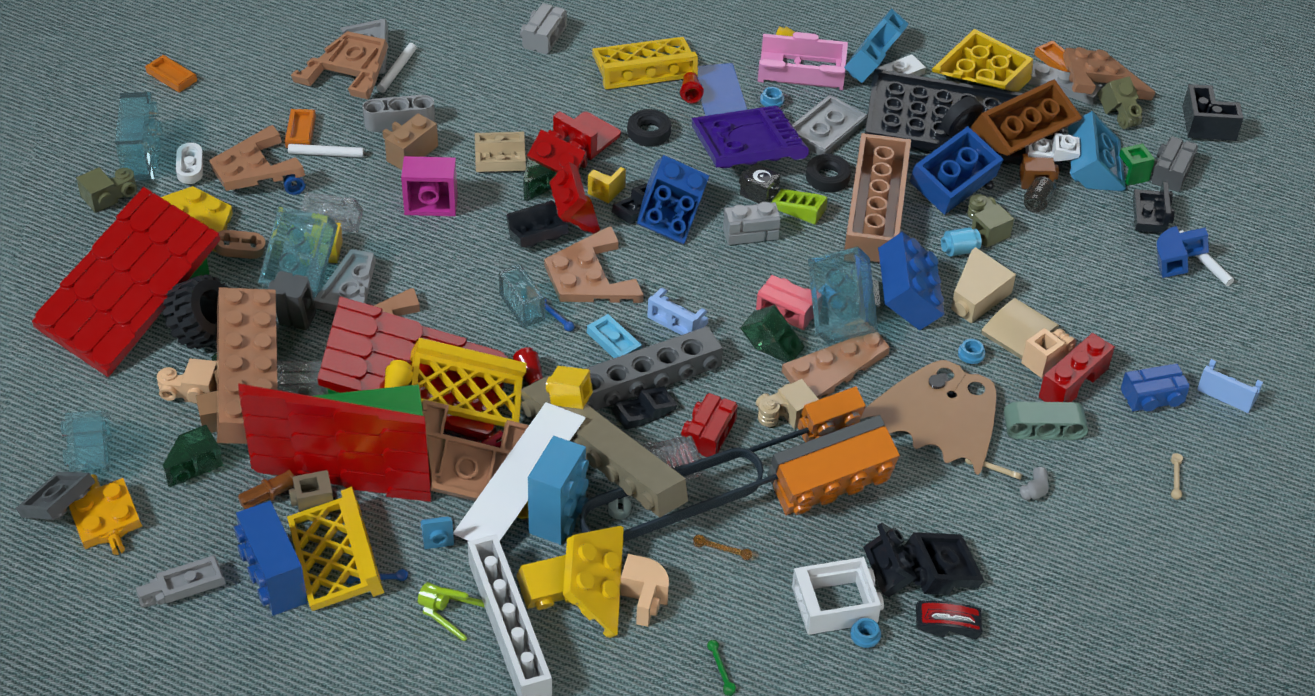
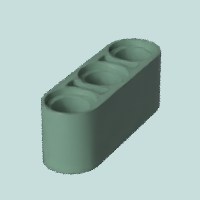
(1045, 420)

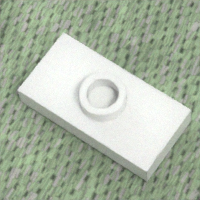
(905, 65)

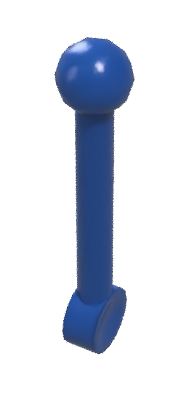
(568, 326)
(400, 575)

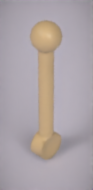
(1176, 459)
(999, 469)

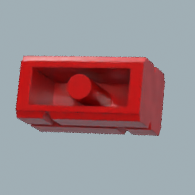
(711, 423)

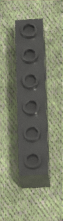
(654, 367)

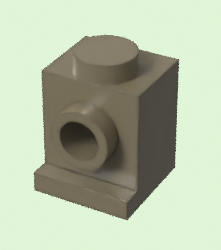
(311, 490)

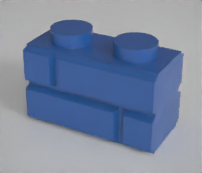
(1155, 387)

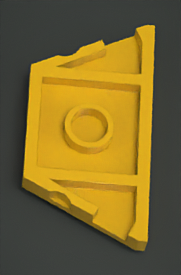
(202, 207)
(594, 575)

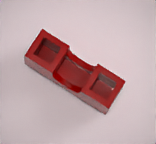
(1084, 362)

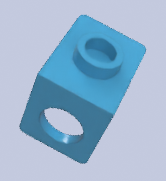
(437, 532)

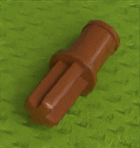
(266, 490)

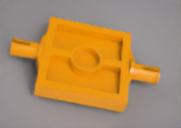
(105, 515)

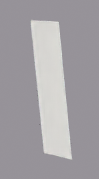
(508, 488)

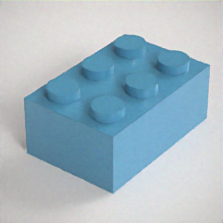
(557, 490)

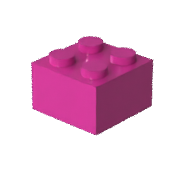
(429, 186)

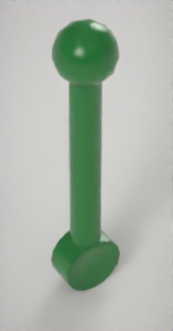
(729, 687)

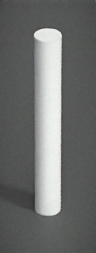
(396, 67)
(325, 150)
(1215, 268)

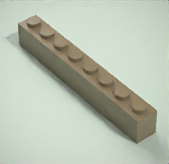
(618, 456)

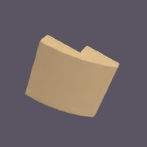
(500, 151)
(1015, 325)

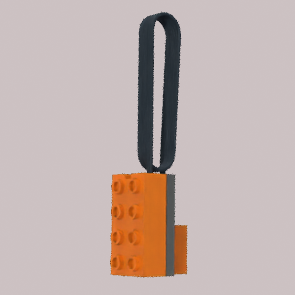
(834, 460)

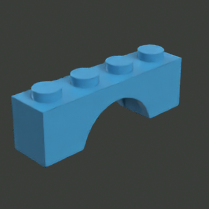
(874, 47)

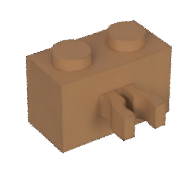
(413, 138)

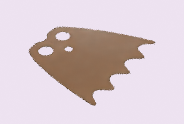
(955, 425)

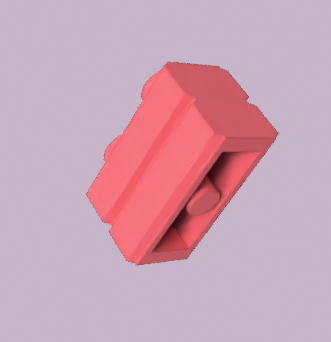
(790, 299)

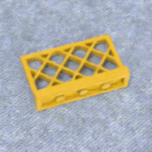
(640, 70)
(471, 362)
(360, 549)

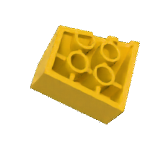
(986, 62)

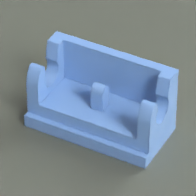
(673, 315)
(1228, 388)

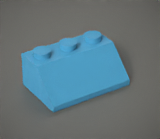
(1099, 157)

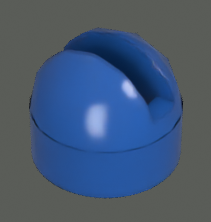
(296, 189)

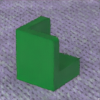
(1139, 163)

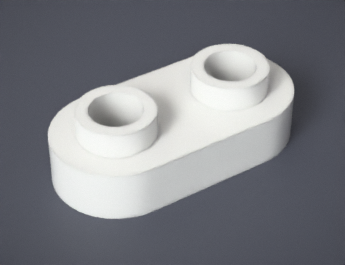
(189, 163)

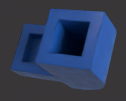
(1176, 247)

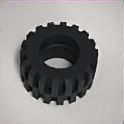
(193, 311)

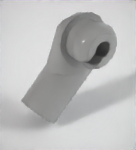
(1037, 487)

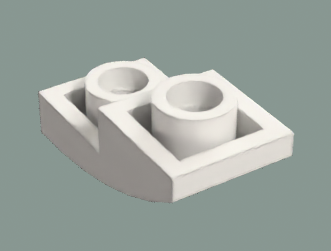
(1059, 148)

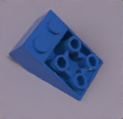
(672, 199)

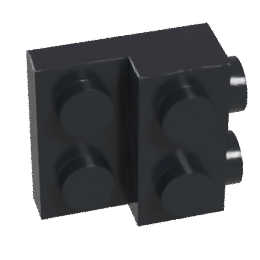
(942, 562)

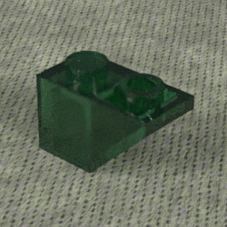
(536, 180)
(772, 334)
(192, 456)

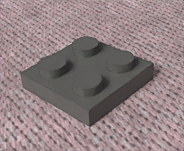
(56, 495)

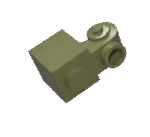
(1121, 97)
(101, 191)
(989, 219)

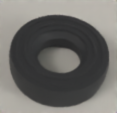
(961, 115)
(652, 117)
(825, 183)

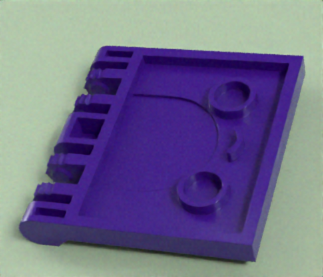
(749, 137)

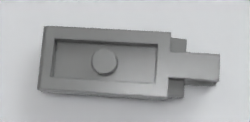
(181, 582)

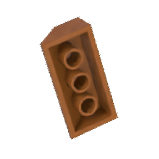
(1026, 118)

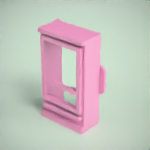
(802, 47)

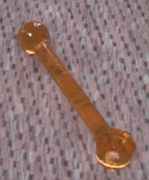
(700, 541)

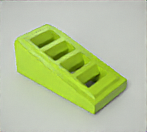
(806, 207)

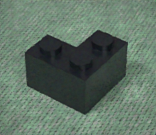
(1210, 118)

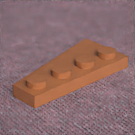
(836, 363)

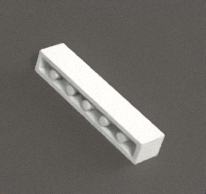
(509, 618)

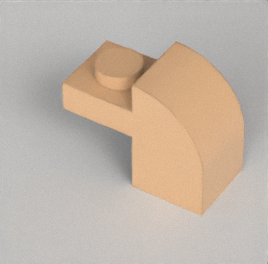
(645, 581)

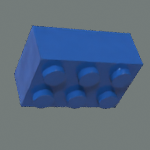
(956, 170)
(911, 281)
(270, 558)

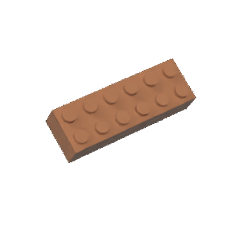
(877, 193)
(243, 353)

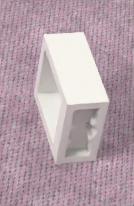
(832, 574)

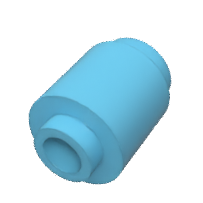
(960, 241)

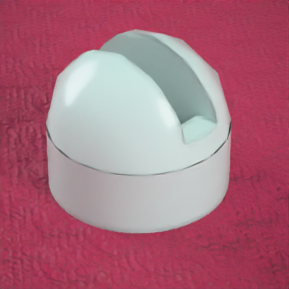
(620, 513)

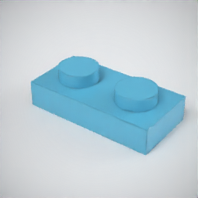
(612, 337)

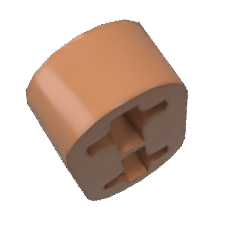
(239, 244)

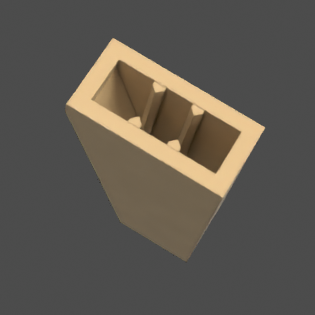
(981, 286)

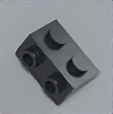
(1153, 209)
(536, 224)
(890, 560)

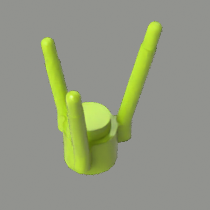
(437, 598)

